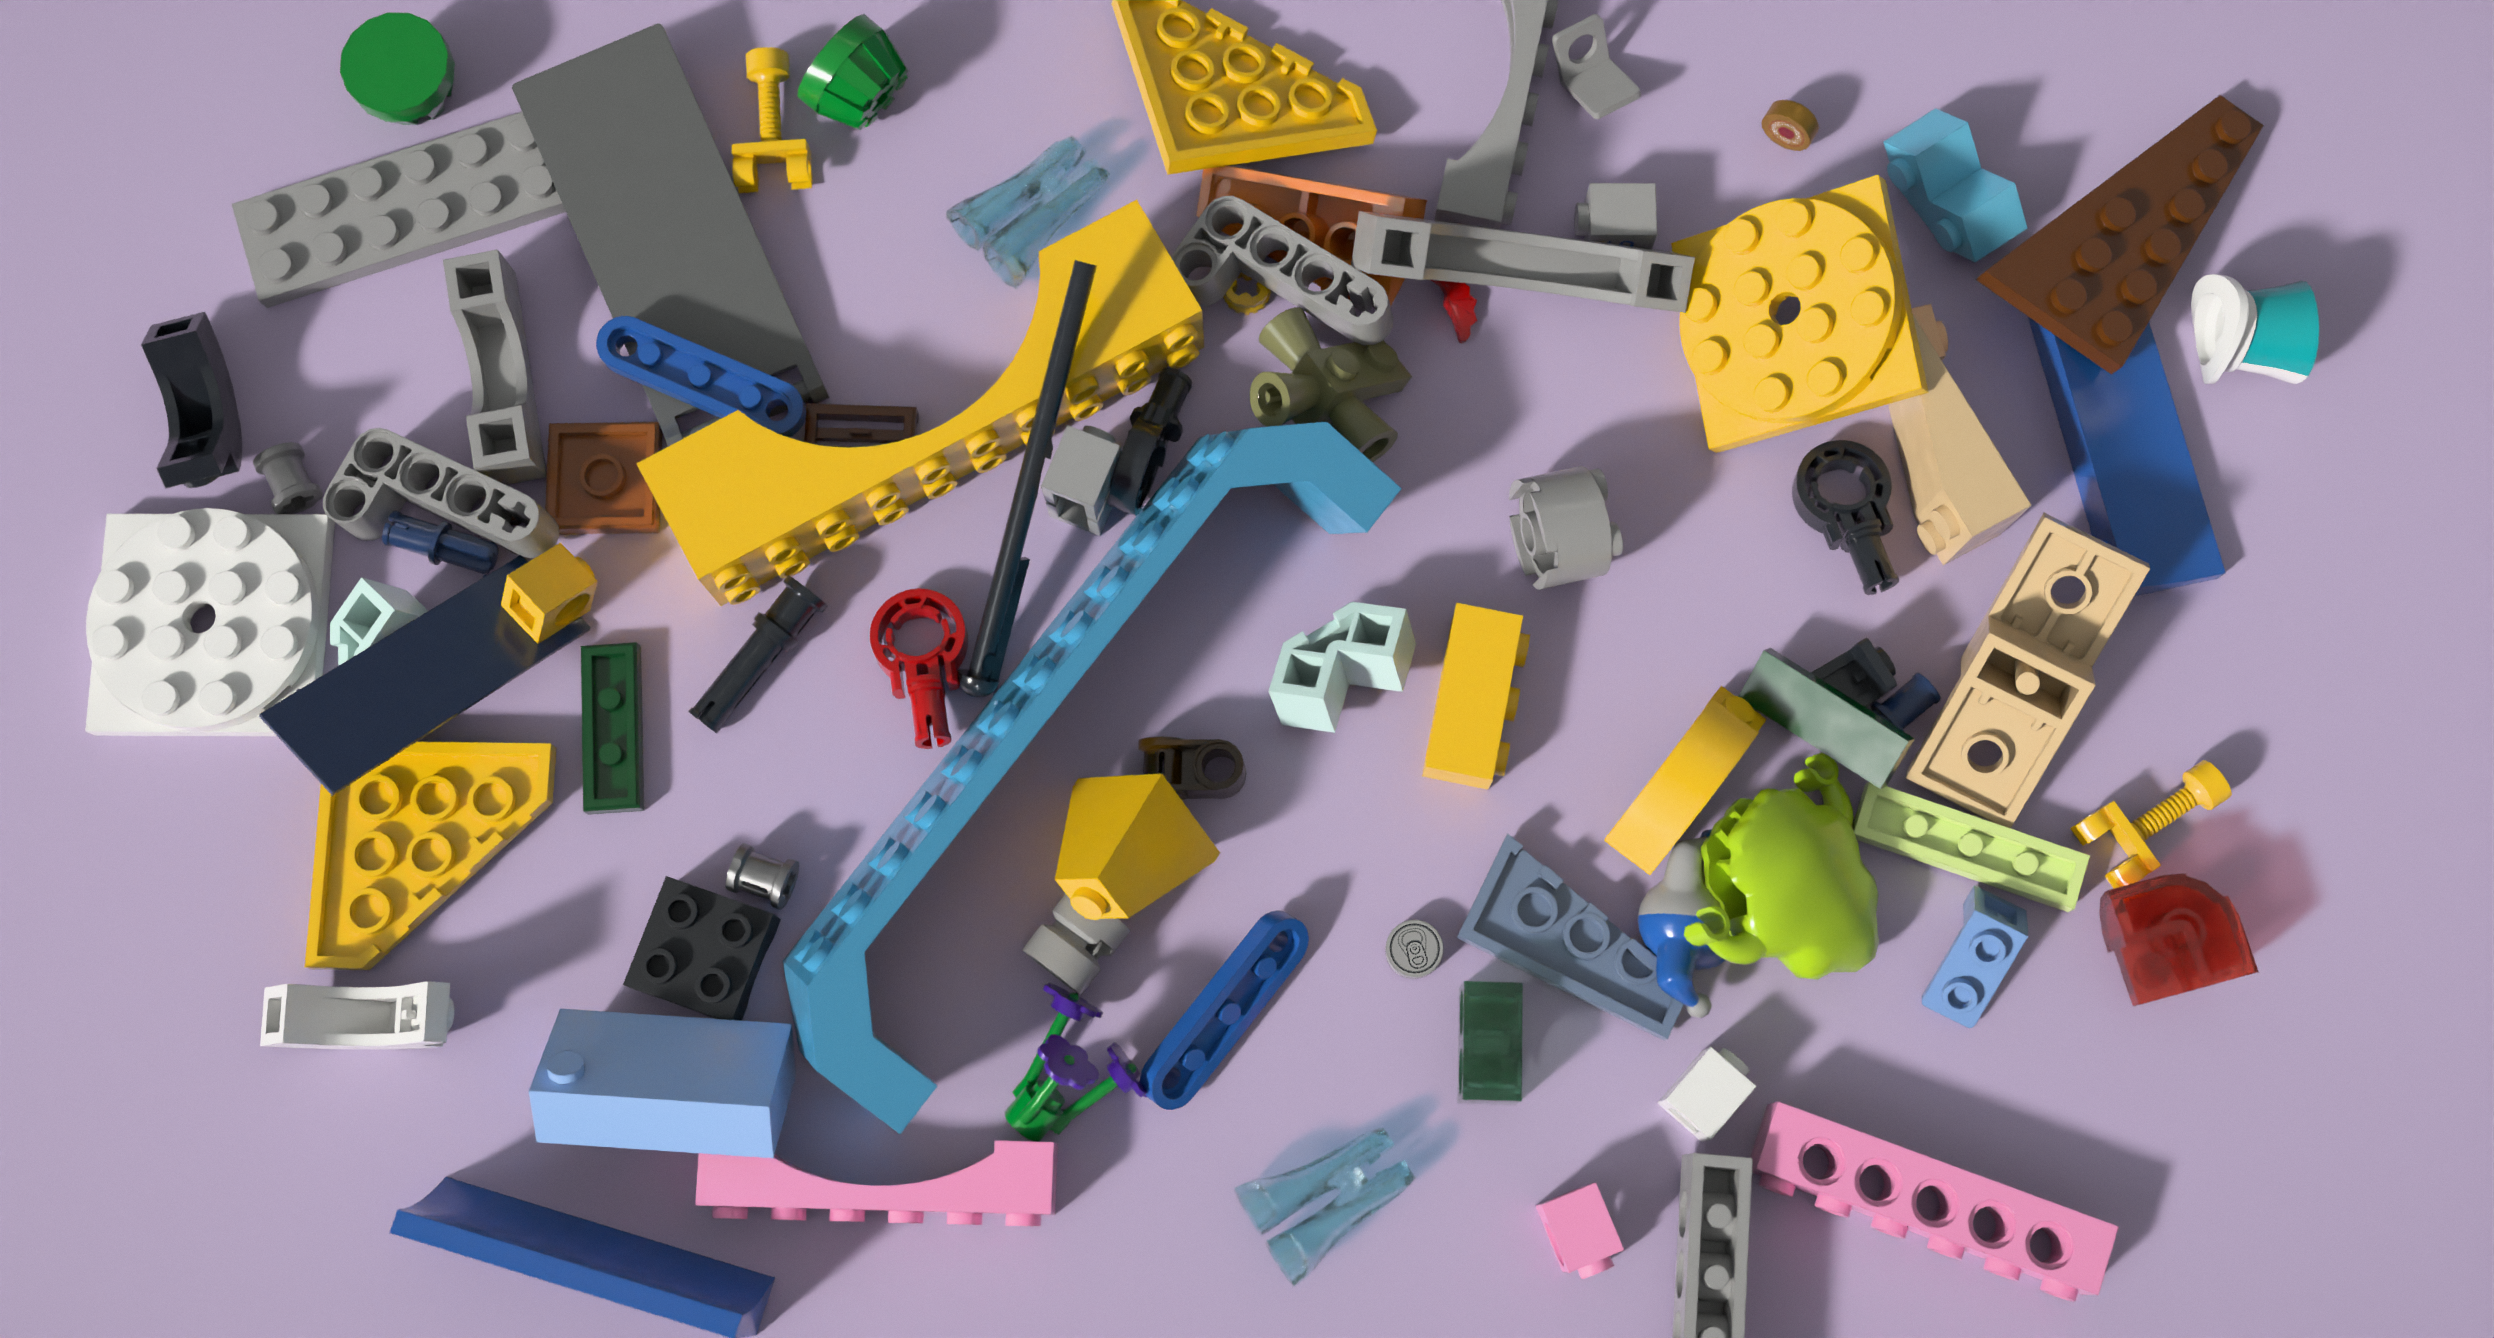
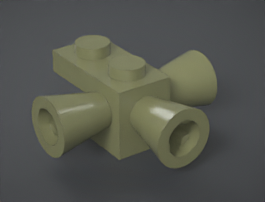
(1327, 383)

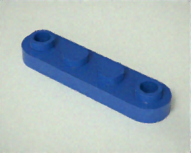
(698, 375)
(1224, 1010)

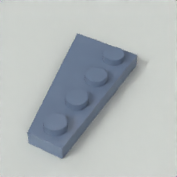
(1555, 935)

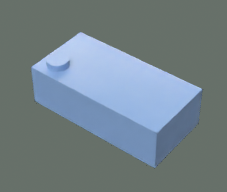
(664, 1083)

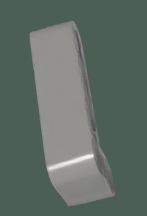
(1287, 278)
(451, 497)

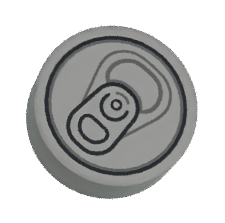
(1414, 949)

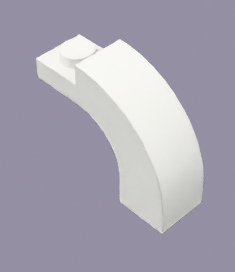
(357, 1016)

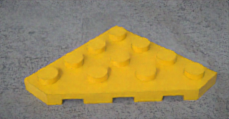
(1229, 97)
(412, 838)

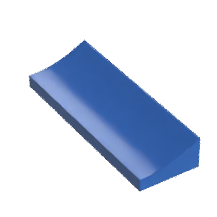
(2132, 460)
(588, 1257)

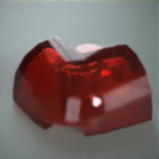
(2173, 936)

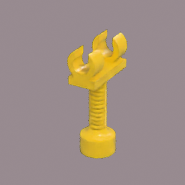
(769, 68)
(2202, 787)

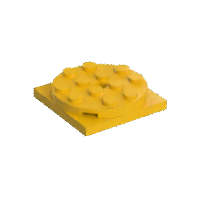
(1854, 326)

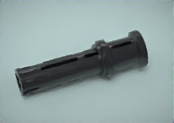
(774, 632)

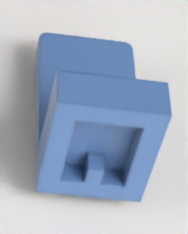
(1977, 958)

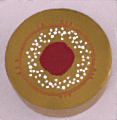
(1790, 125)

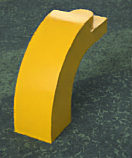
(1686, 780)

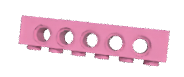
(2078, 1241)

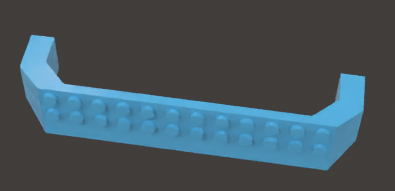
(828, 964)

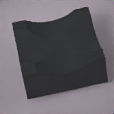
(701, 950)

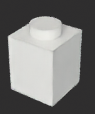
(1708, 1092)

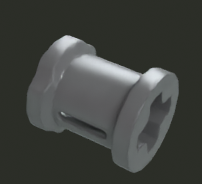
(287, 478)
(762, 876)

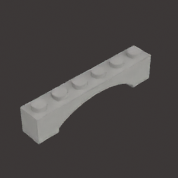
(1478, 183)
(1521, 261)

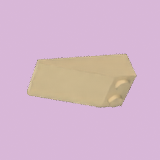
(1951, 467)

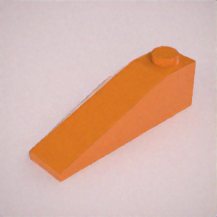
(1311, 208)

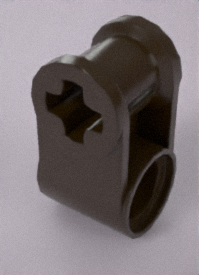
(1187, 762)

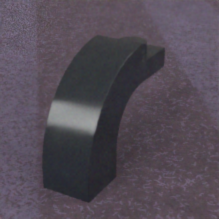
(197, 401)

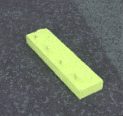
(1970, 846)

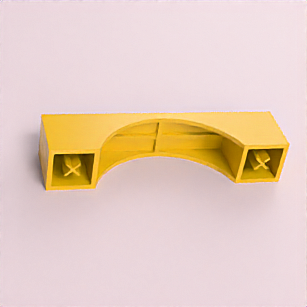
(766, 503)

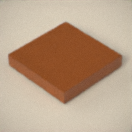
(596, 480)

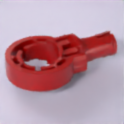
(926, 690)

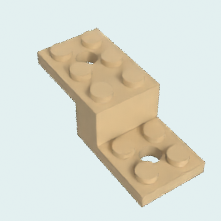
(2027, 671)

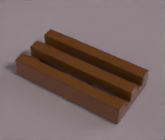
(868, 413)

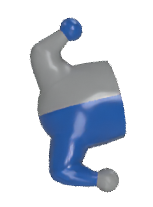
(1663, 919)

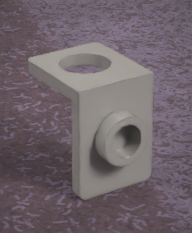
(1593, 78)

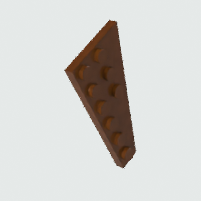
(2117, 250)

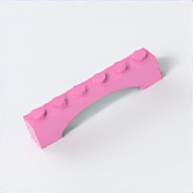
(1011, 1181)

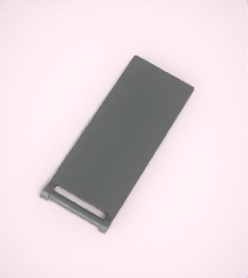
(661, 211)

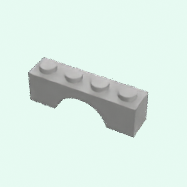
(491, 325)

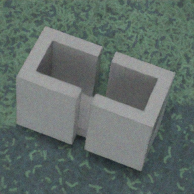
(1081, 478)

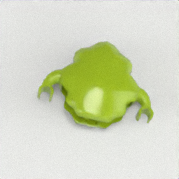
(1790, 880)

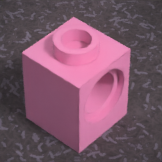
(1581, 1231)

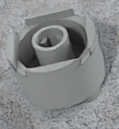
(1564, 526)

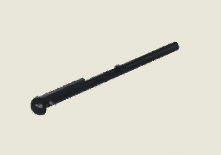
(1010, 567)

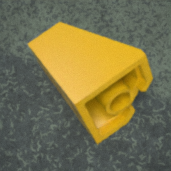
(1128, 845)

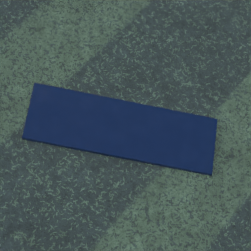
(410, 683)

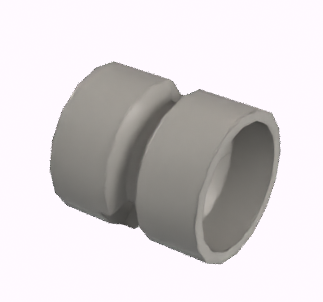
(1074, 945)

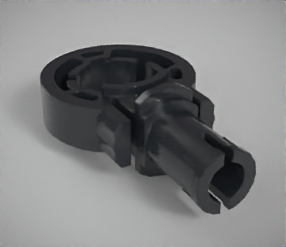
(1147, 441)
(1839, 520)

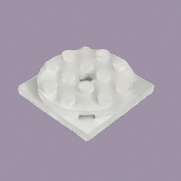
(268, 635)

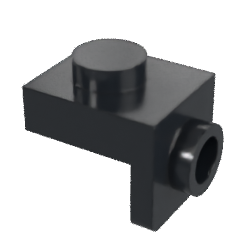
(1860, 673)

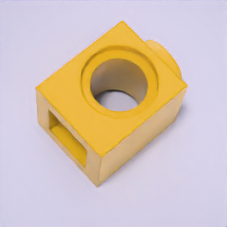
(549, 592)

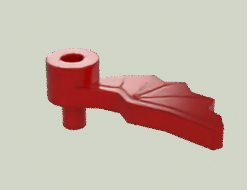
(1459, 306)

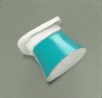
(2255, 330)

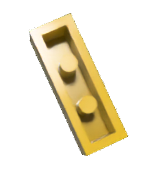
(1475, 697)

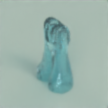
(1016, 246)
(1280, 1196)

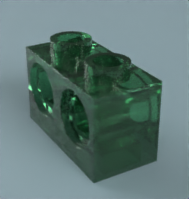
(1490, 1043)

